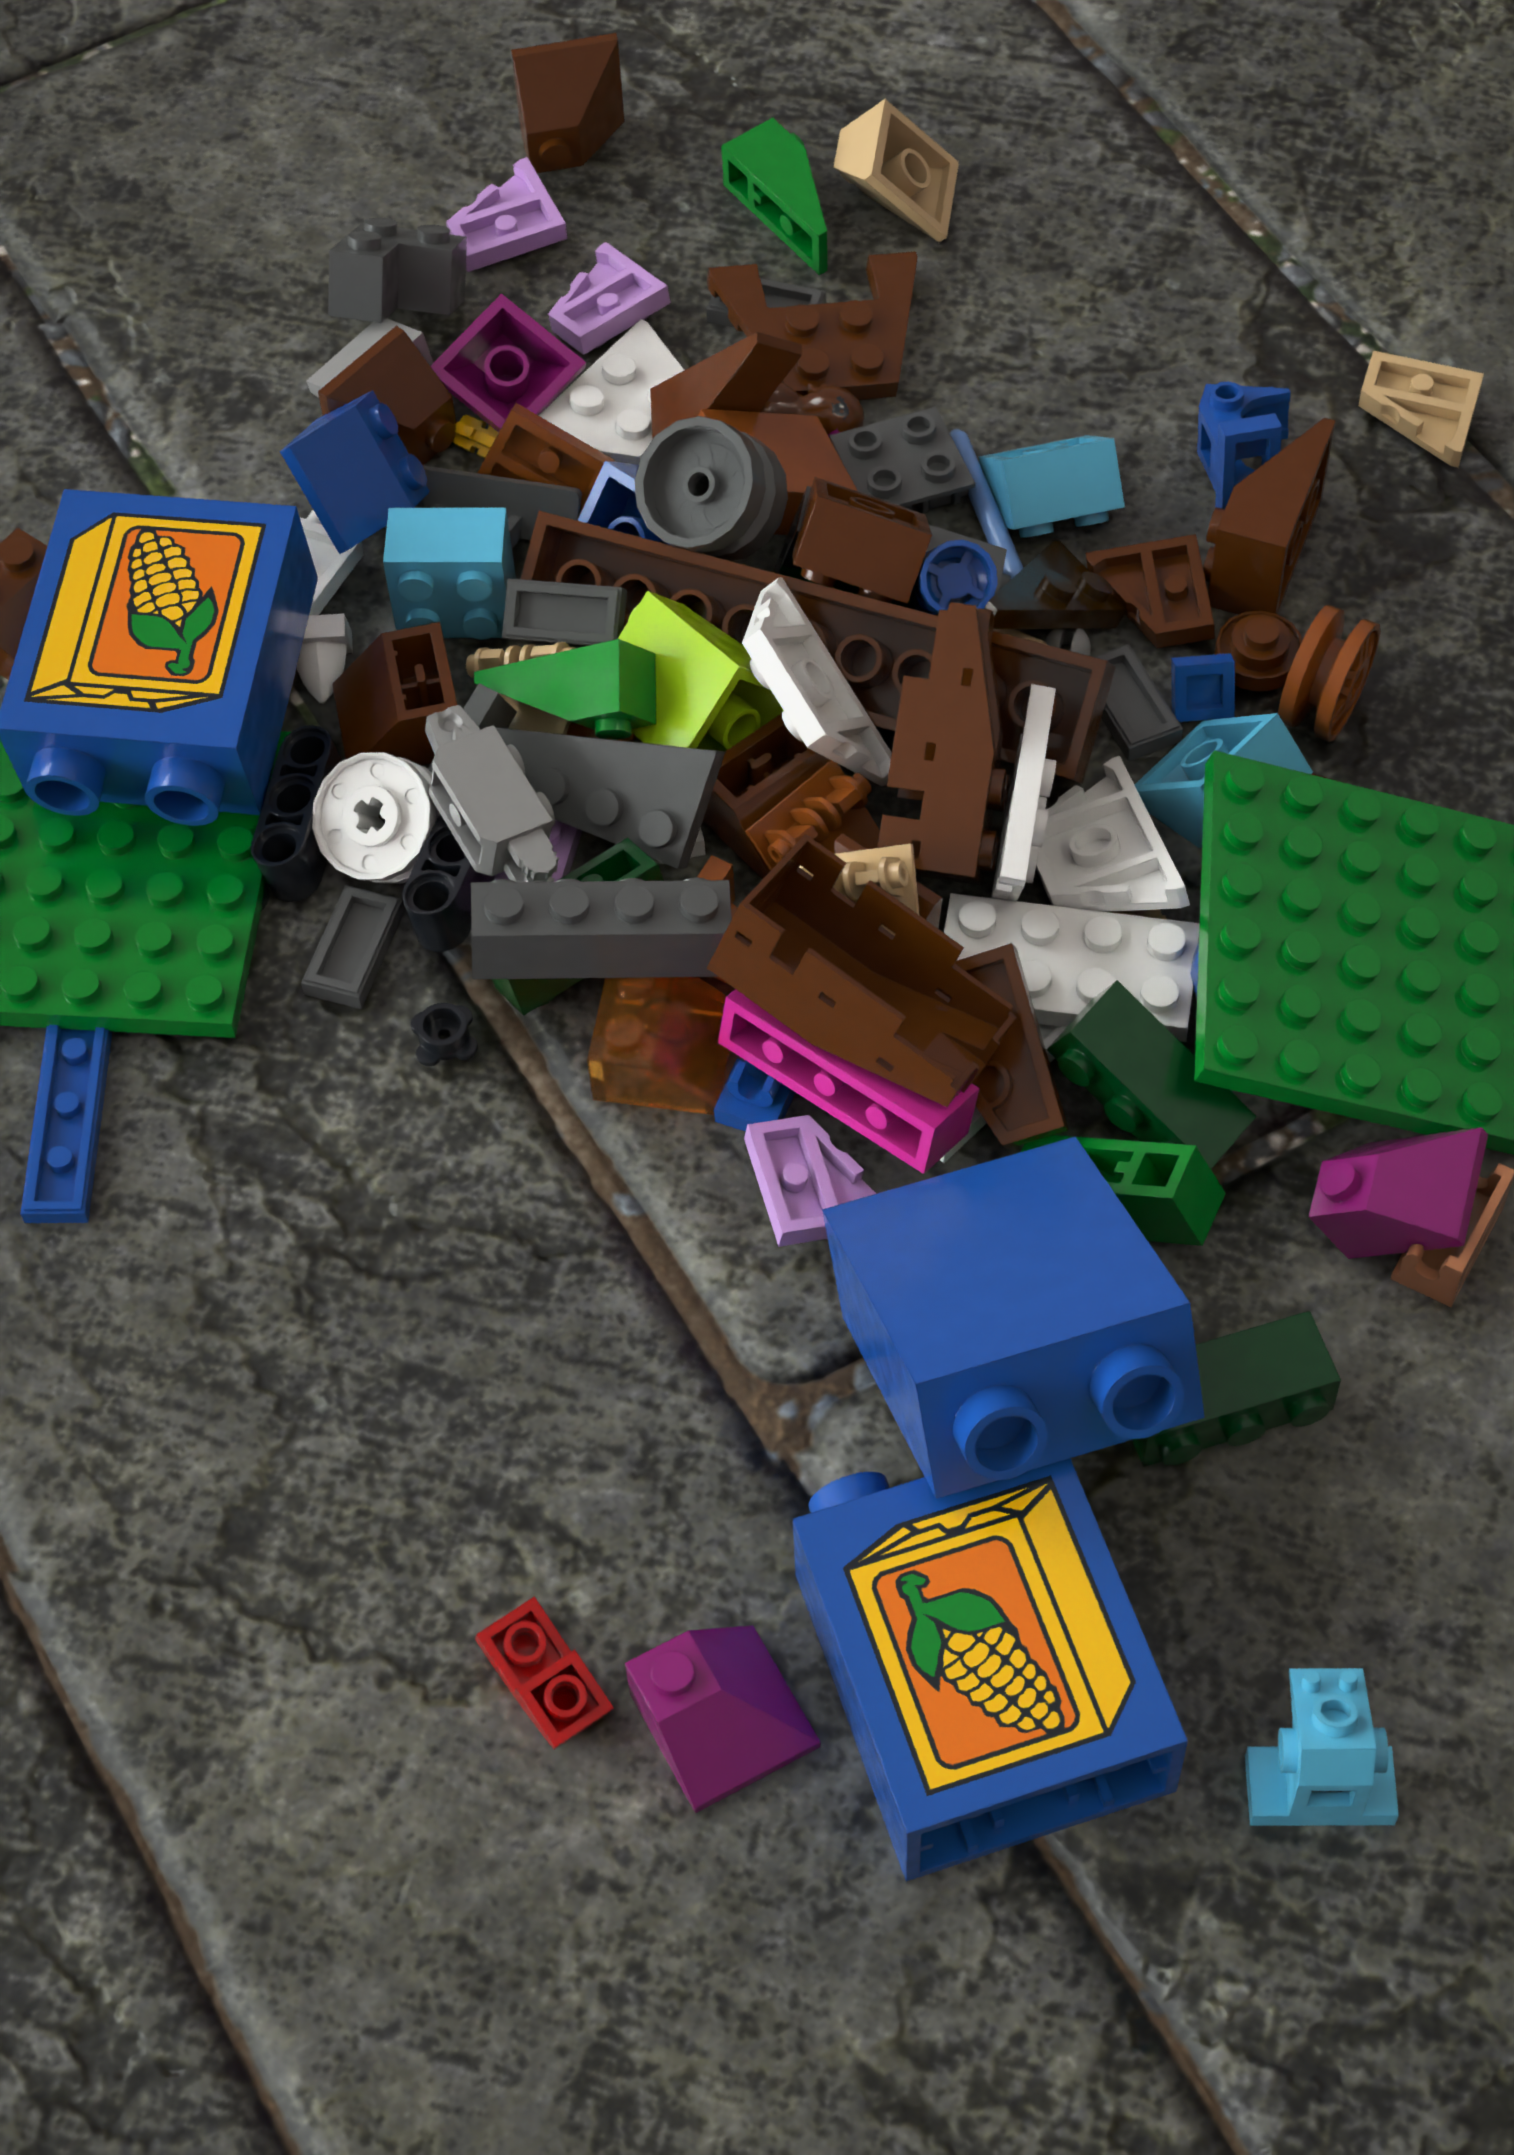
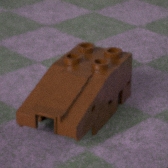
(951, 753)
(855, 985)

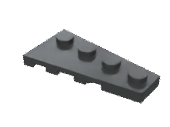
(622, 788)

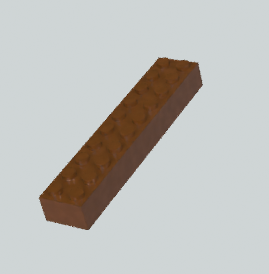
(866, 637)

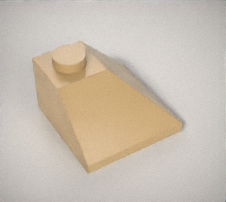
(899, 168)

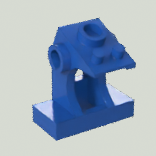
(1238, 425)

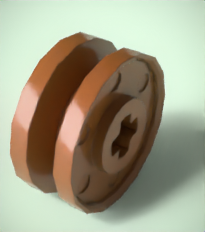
(1329, 672)

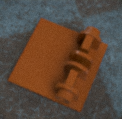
(822, 809)

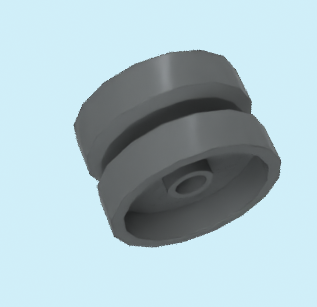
(711, 489)

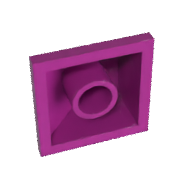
(506, 362)
(1400, 1193)
(718, 1711)

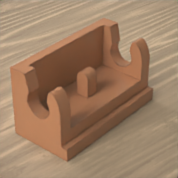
(1444, 1270)

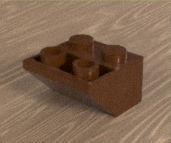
(392, 691)
(753, 781)

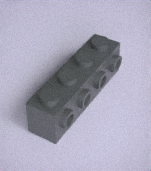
(597, 928)

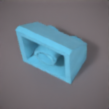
(1055, 483)
(1176, 783)

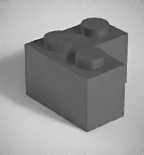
(396, 268)

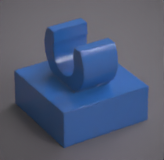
(1203, 687)
(751, 1097)

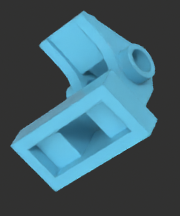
(1324, 1751)

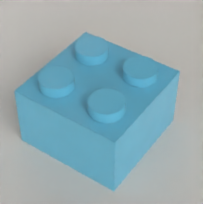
(449, 569)

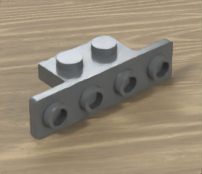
(519, 497)

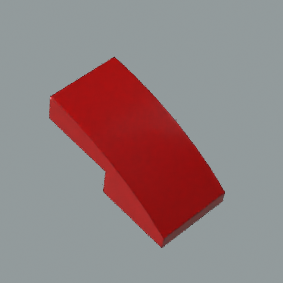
(543, 1673)

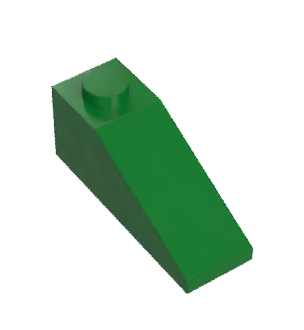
(775, 182)
(594, 686)
(1159, 1184)

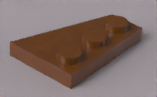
(1017, 1083)

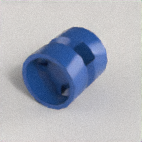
(956, 574)

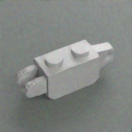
(488, 799)

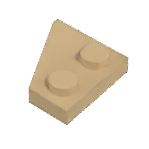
(1423, 402)

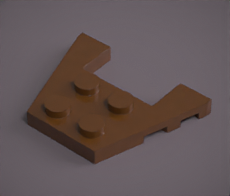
(842, 342)

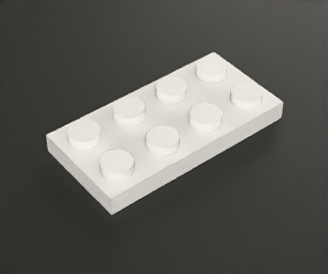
(1081, 952)

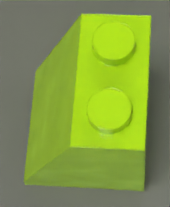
(702, 679)

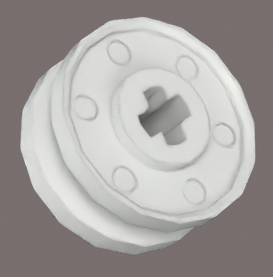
(349, 823)

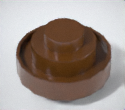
(1261, 647)

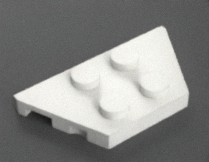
(613, 398)
(811, 687)
(1025, 808)
(1107, 851)

